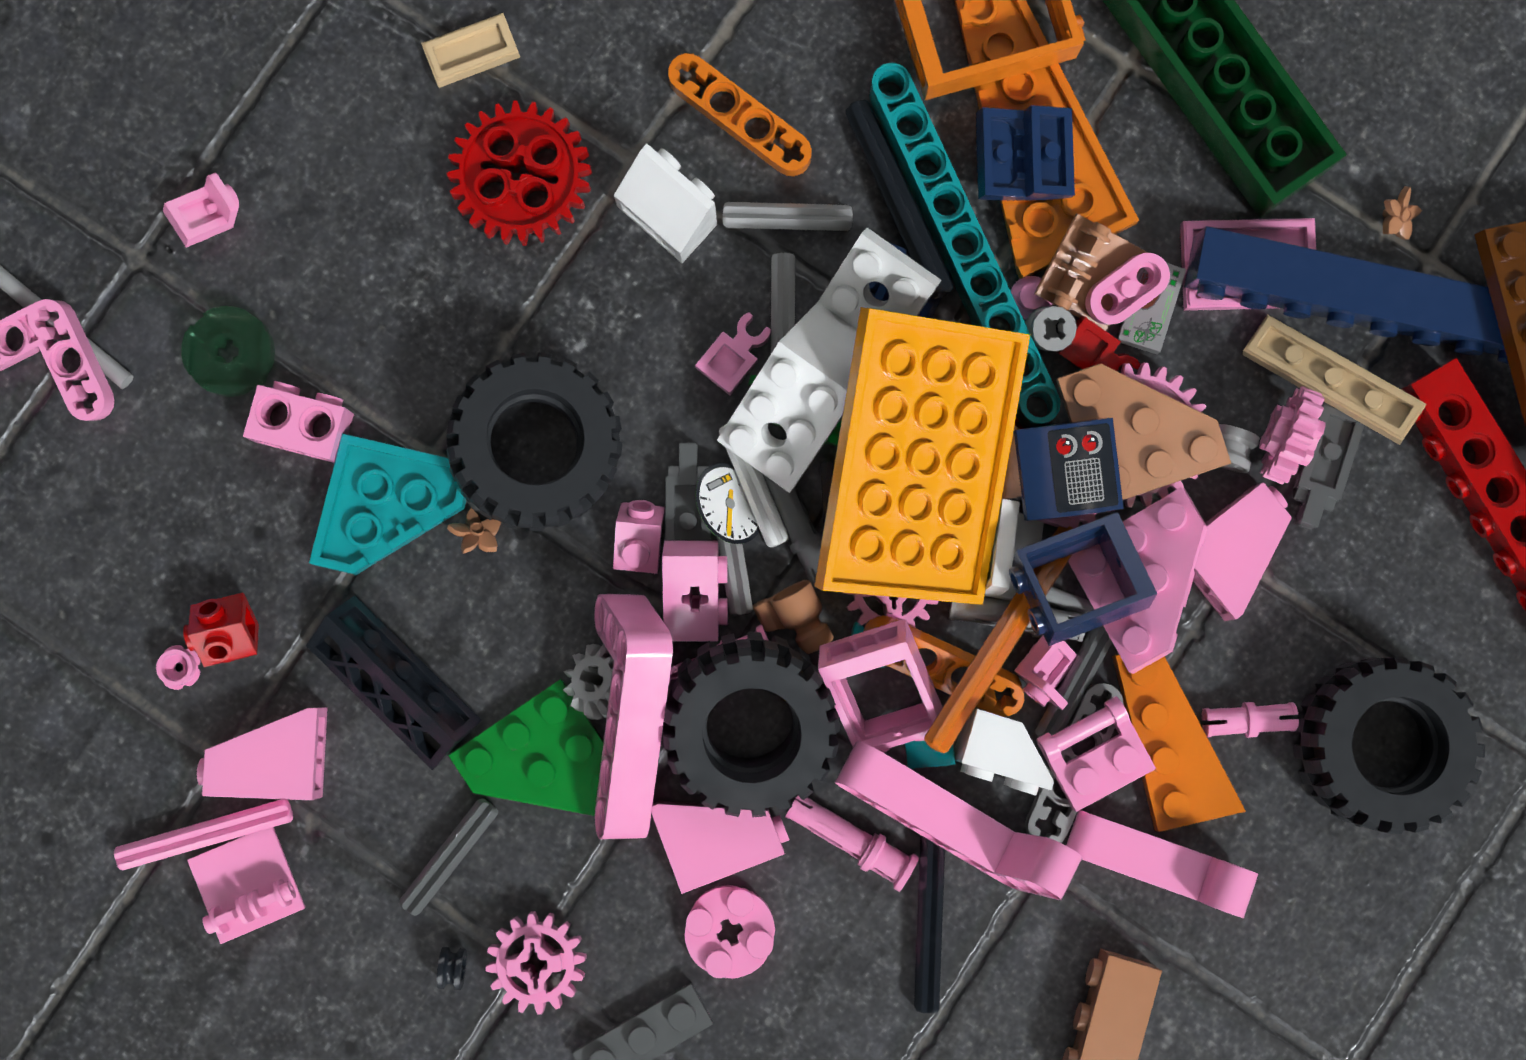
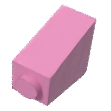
(1240, 548)
(271, 761)
(712, 845)

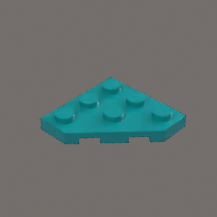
(380, 503)

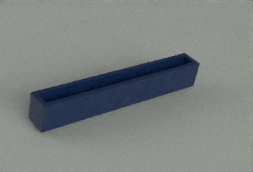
(1344, 291)

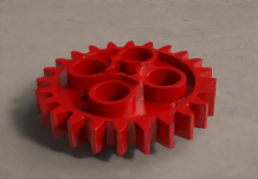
(530, 136)

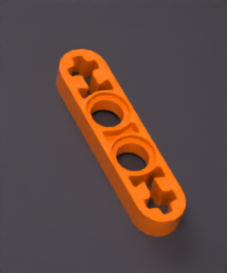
(744, 109)
(951, 658)

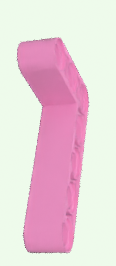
(635, 713)
(1010, 857)

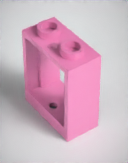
(870, 651)

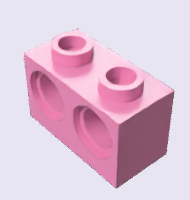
(297, 430)

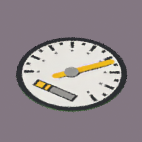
(724, 505)

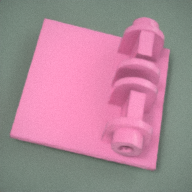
(245, 885)

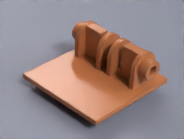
(1082, 260)

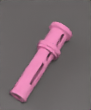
(870, 851)

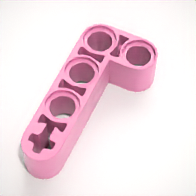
(1162, 863)

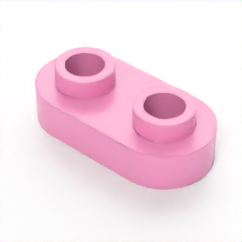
(1126, 290)

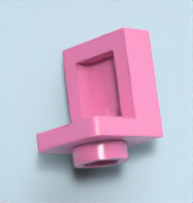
(203, 211)
(638, 536)
(1044, 670)

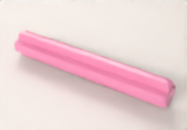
(203, 834)

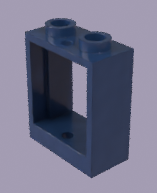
(1121, 557)

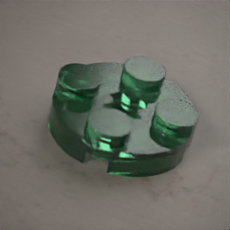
(212, 332)

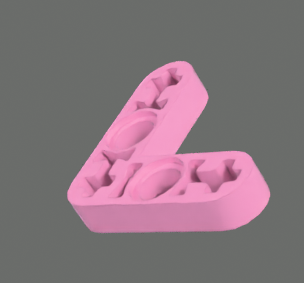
(41, 338)

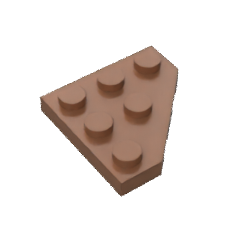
(1154, 434)

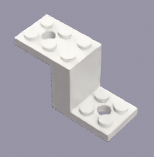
(810, 366)

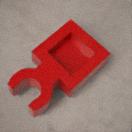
(1095, 346)

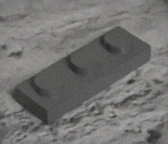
(651, 1029)

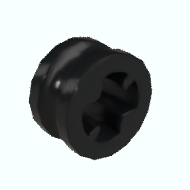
(451, 968)

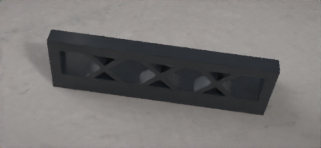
(395, 676)

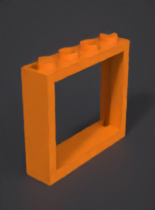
(936, 83)

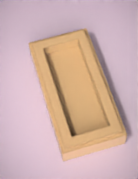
(470, 50)

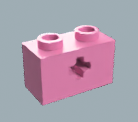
(687, 566)

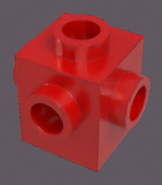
(222, 630)

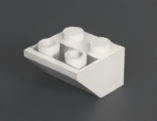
(666, 203)
(1001, 747)

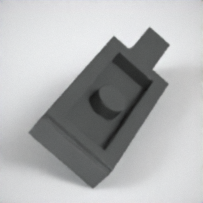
(1325, 477)
(681, 510)

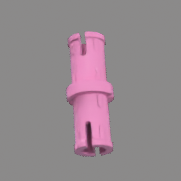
(1250, 719)

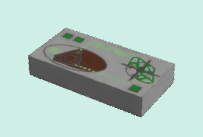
(1149, 324)

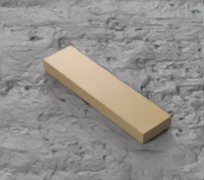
(1335, 377)

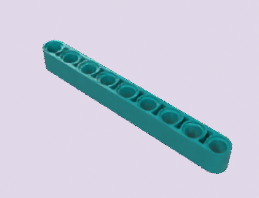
(961, 224)

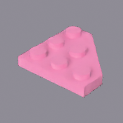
(1168, 545)

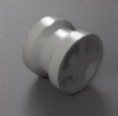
(1043, 323)
(1239, 446)

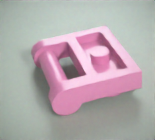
(1102, 767)

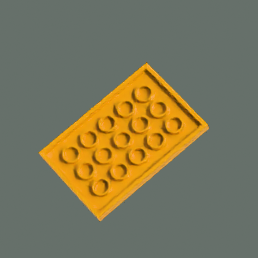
(921, 458)

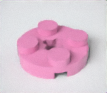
(720, 956)

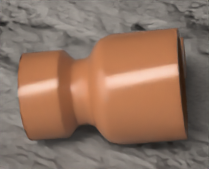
(796, 610)

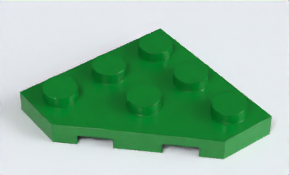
(537, 755)

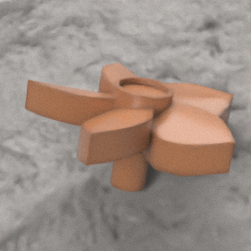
(1399, 215)
(476, 533)

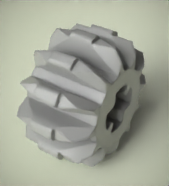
(586, 686)

